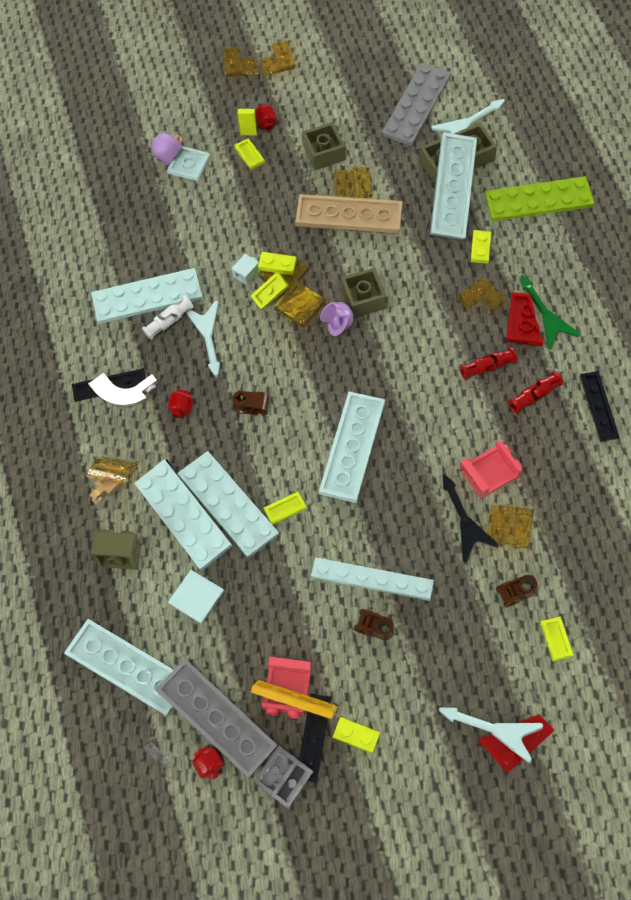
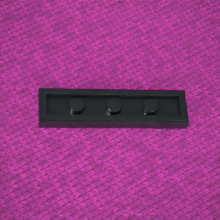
(124, 380)
(599, 406)
(314, 739)

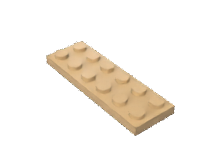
(349, 213)

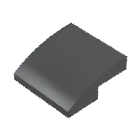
(283, 776)

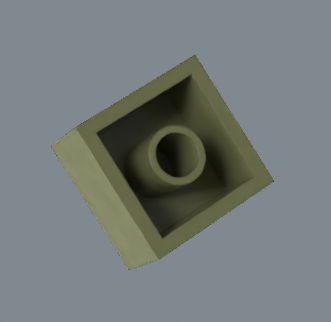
(323, 145)
(364, 292)
(116, 549)

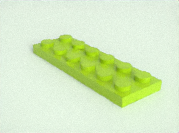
(539, 198)

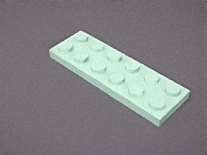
(453, 186)
(145, 295)
(352, 447)
(228, 504)
(183, 515)
(120, 664)

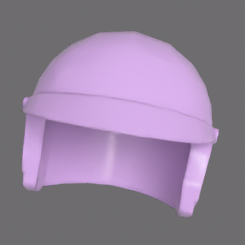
(165, 147)
(338, 316)

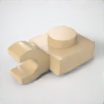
(103, 488)

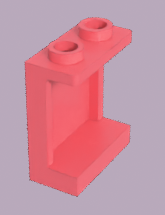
(491, 469)
(289, 675)

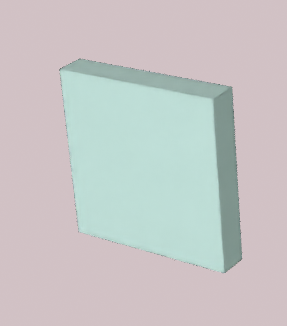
(189, 163)
(196, 596)

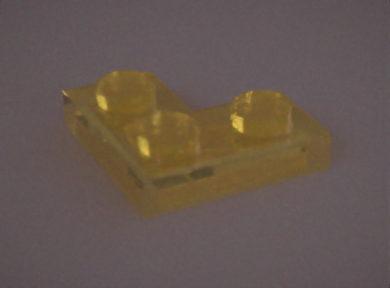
(280, 61)
(237, 67)
(484, 291)

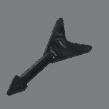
(470, 531)

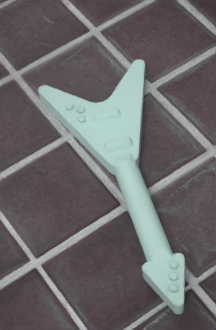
(458, 125)
(205, 325)
(508, 733)

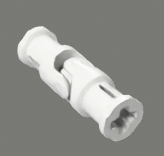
(167, 317)

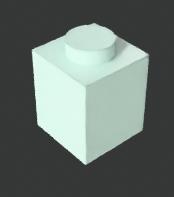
(245, 269)

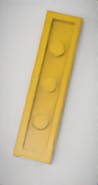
(294, 699)

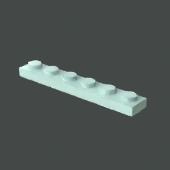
(372, 579)

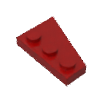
(522, 321)
(504, 755)

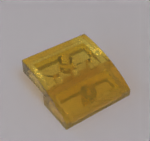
(360, 183)
(112, 470)
(510, 525)

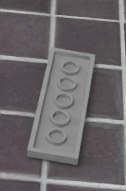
(416, 104)
(216, 718)

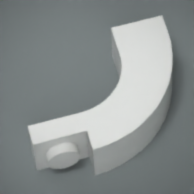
(119, 396)

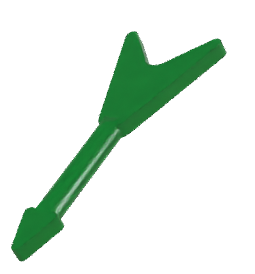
(551, 322)

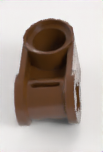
(252, 402)
(513, 592)
(370, 623)

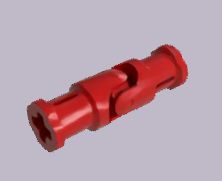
(486, 363)
(535, 392)

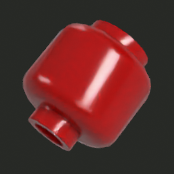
(266, 117)
(180, 403)
(208, 763)

